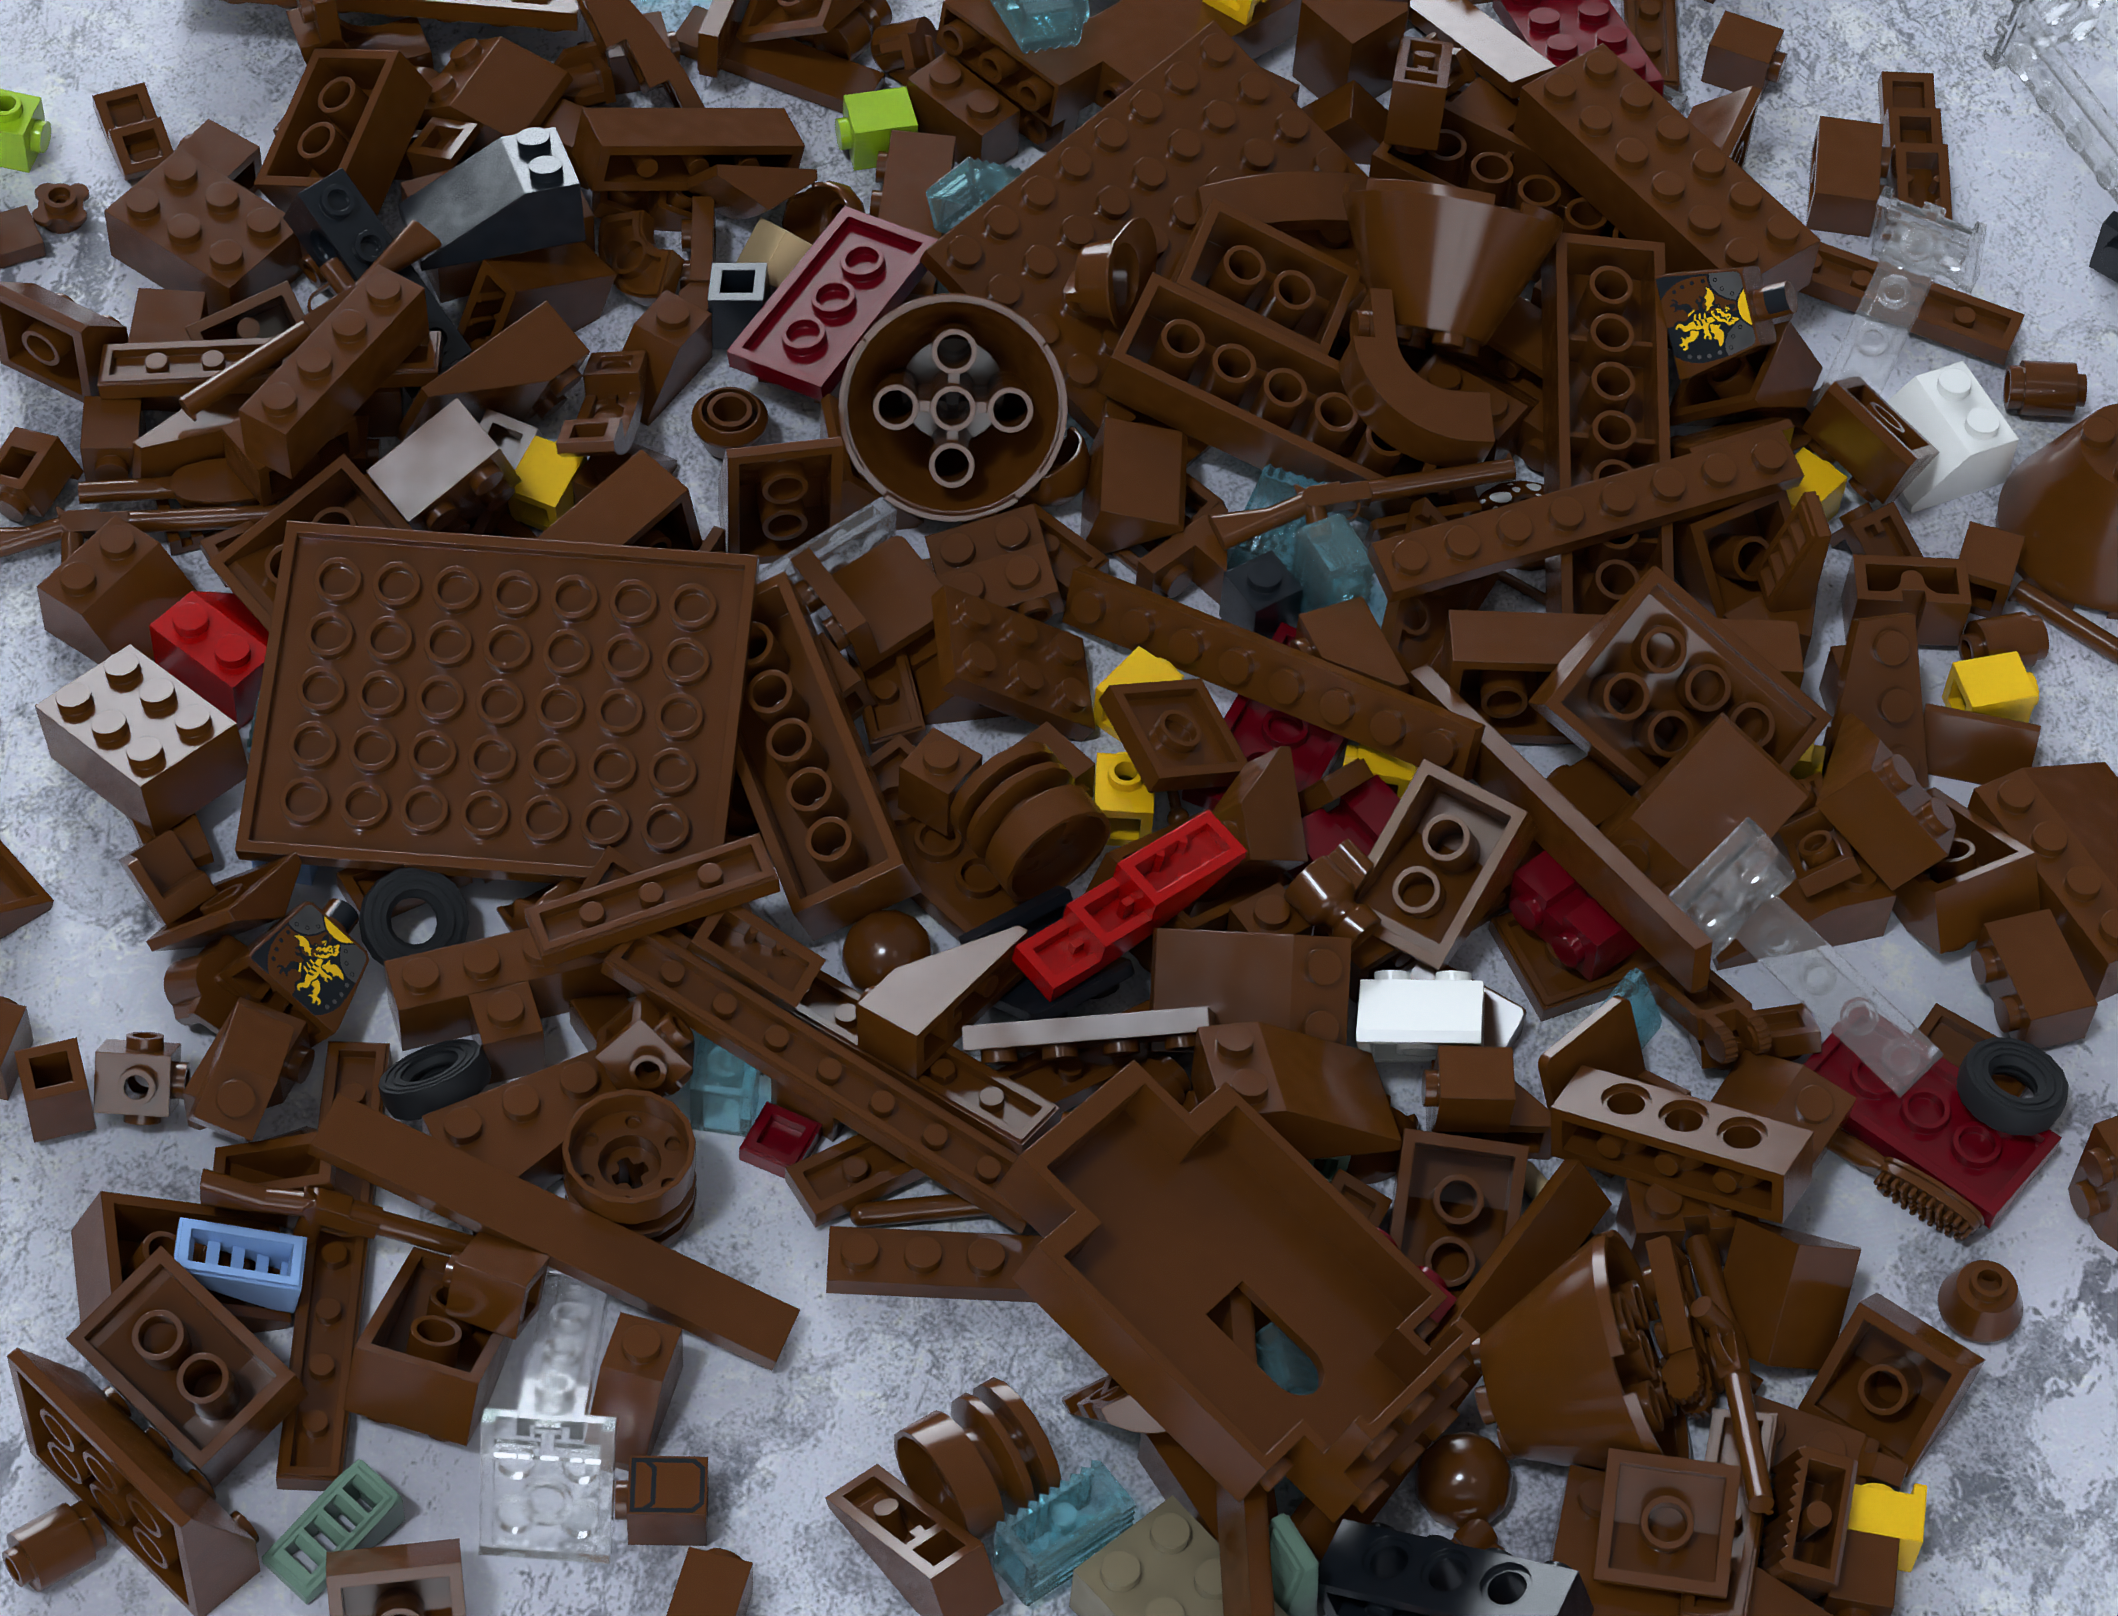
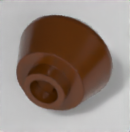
(729, 420)
(1981, 1301)

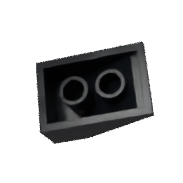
(501, 201)

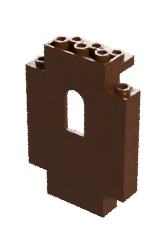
(1111, 55)
(1170, 1213)

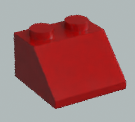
(214, 650)

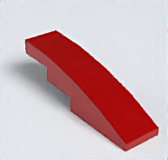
(1124, 910)

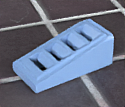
(264, 1247)

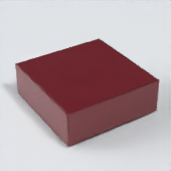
(779, 1139)

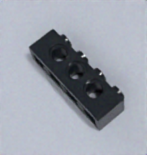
(338, 222)
(1404, 1574)

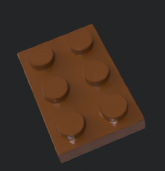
(1012, 663)

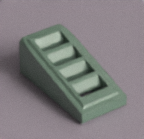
(339, 1498)
(1292, 1569)

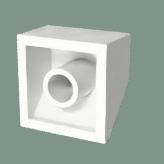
(1965, 429)
(1410, 1017)

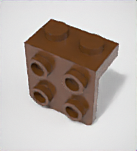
(872, 602)
(1601, 1041)

